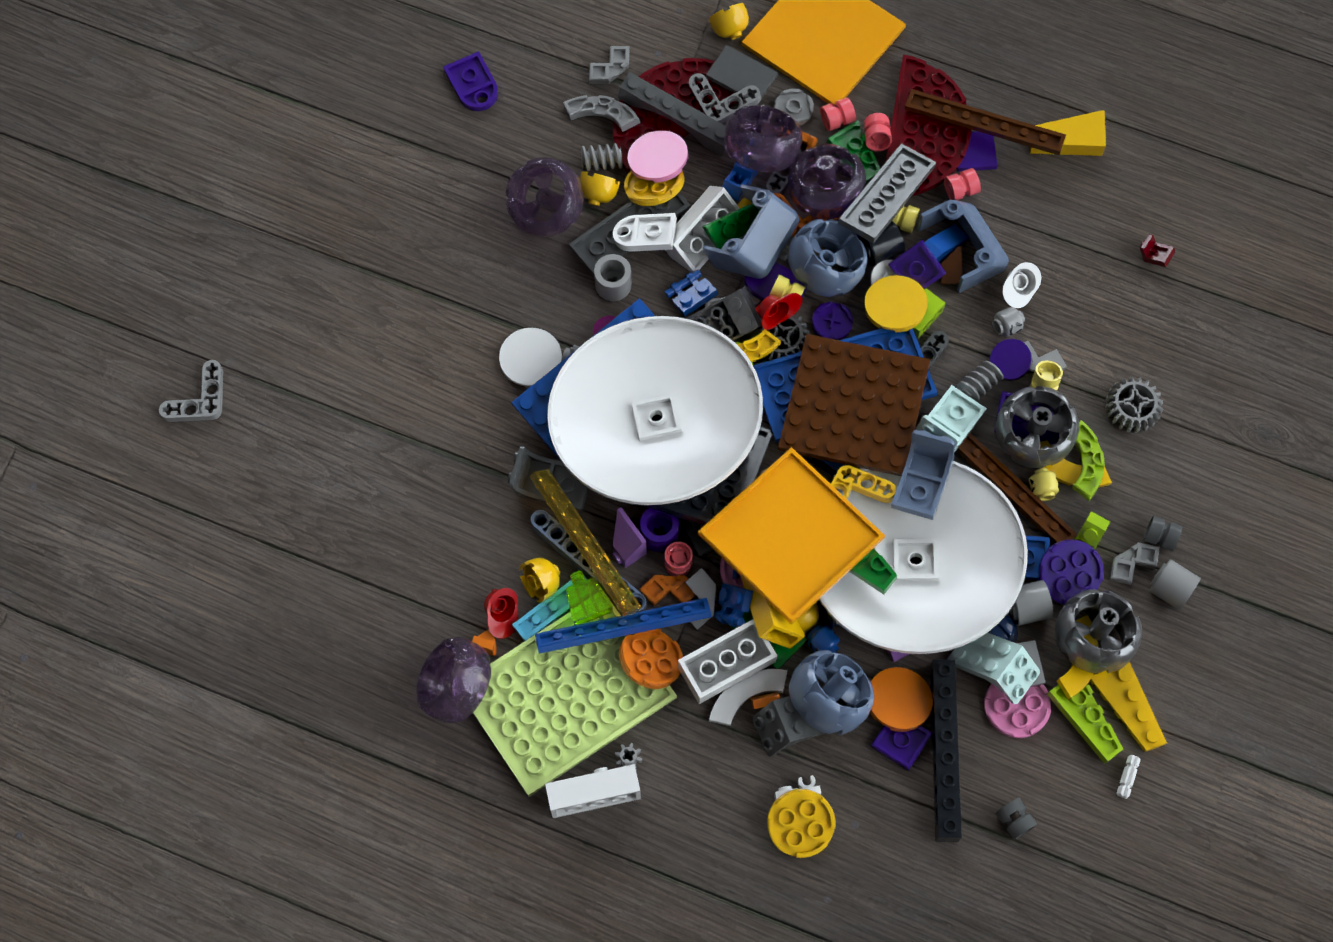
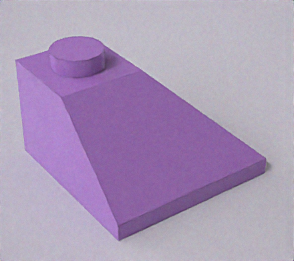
(627, 541)

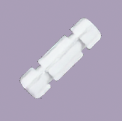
(1128, 776)

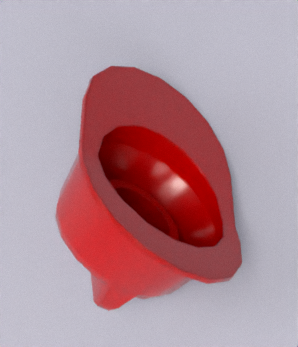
(776, 309)
(501, 612)

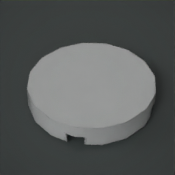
(796, 104)

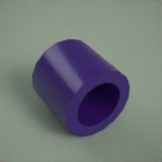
(654, 520)

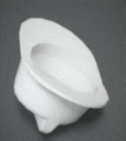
(1021, 284)

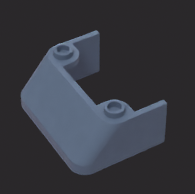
(764, 239)
(990, 256)

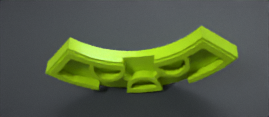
(1092, 462)

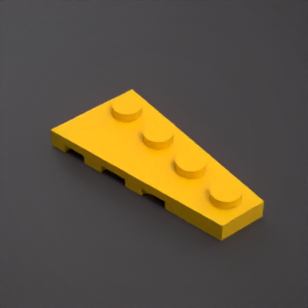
(1130, 705)

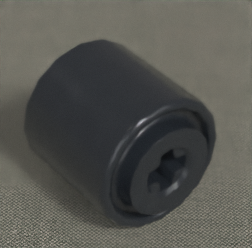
(887, 245)

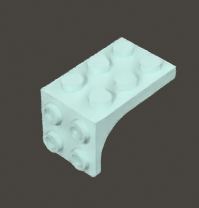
(953, 416)
(1000, 663)

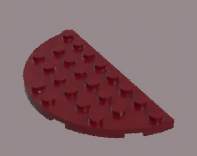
(674, 80)
(928, 136)

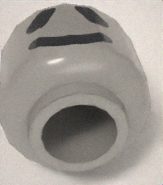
(1008, 322)

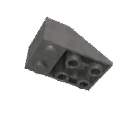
(731, 315)

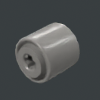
(612, 268)
(1174, 584)
(1032, 604)

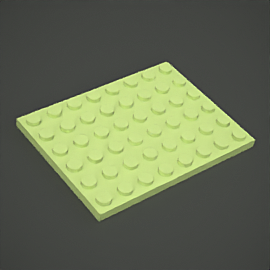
(561, 705)

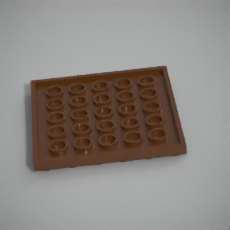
(854, 404)

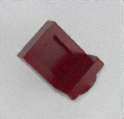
(1156, 252)

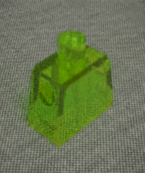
(586, 599)

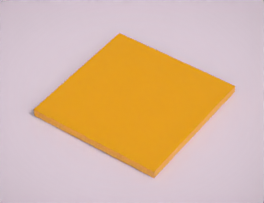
(824, 42)
(791, 535)

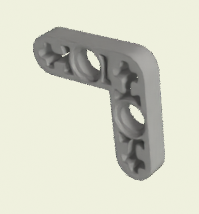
(721, 107)
(201, 404)

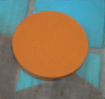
(650, 658)
(901, 699)

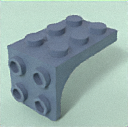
(924, 474)

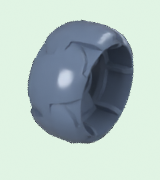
(816, 271)
(842, 680)

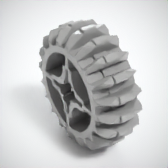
(1136, 390)

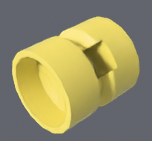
(907, 218)
(783, 287)
(1047, 374)

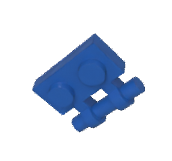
(695, 296)
(735, 602)

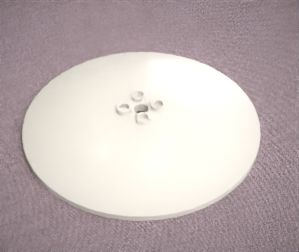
(645, 369)
(966, 576)

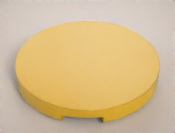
(648, 193)
(896, 303)
(801, 823)

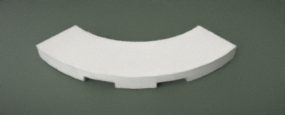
(734, 697)

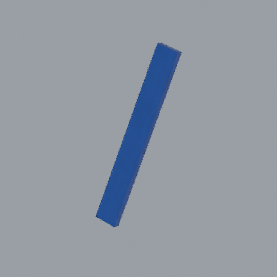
(623, 625)

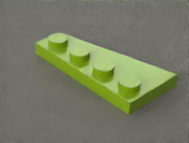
(1088, 721)

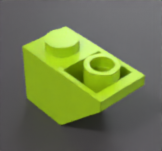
(1093, 530)

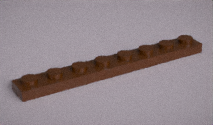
(985, 122)
(1016, 491)

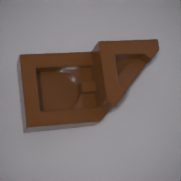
(952, 267)

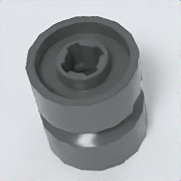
(1163, 533)
(1020, 825)

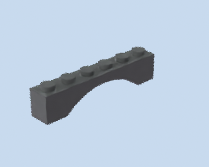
(648, 97)

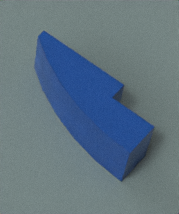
(737, 177)

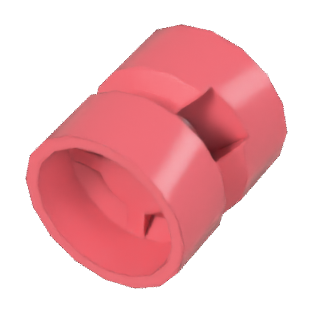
(838, 114)
(877, 132)
(959, 185)
(678, 559)

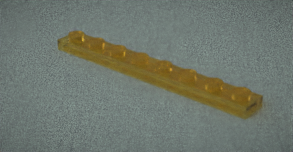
(585, 542)

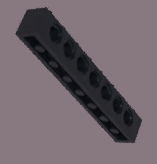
(945, 751)

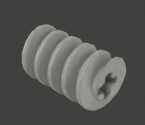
(602, 157)
(980, 380)

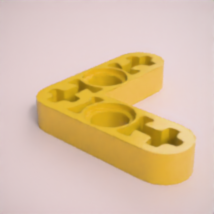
(848, 484)

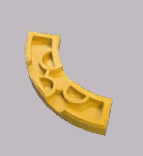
(760, 345)
(1069, 472)
(1077, 678)

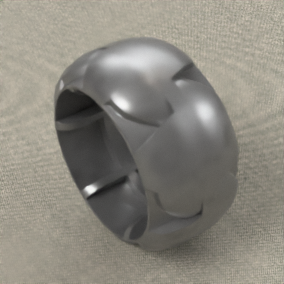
(1063, 421)
(1111, 613)

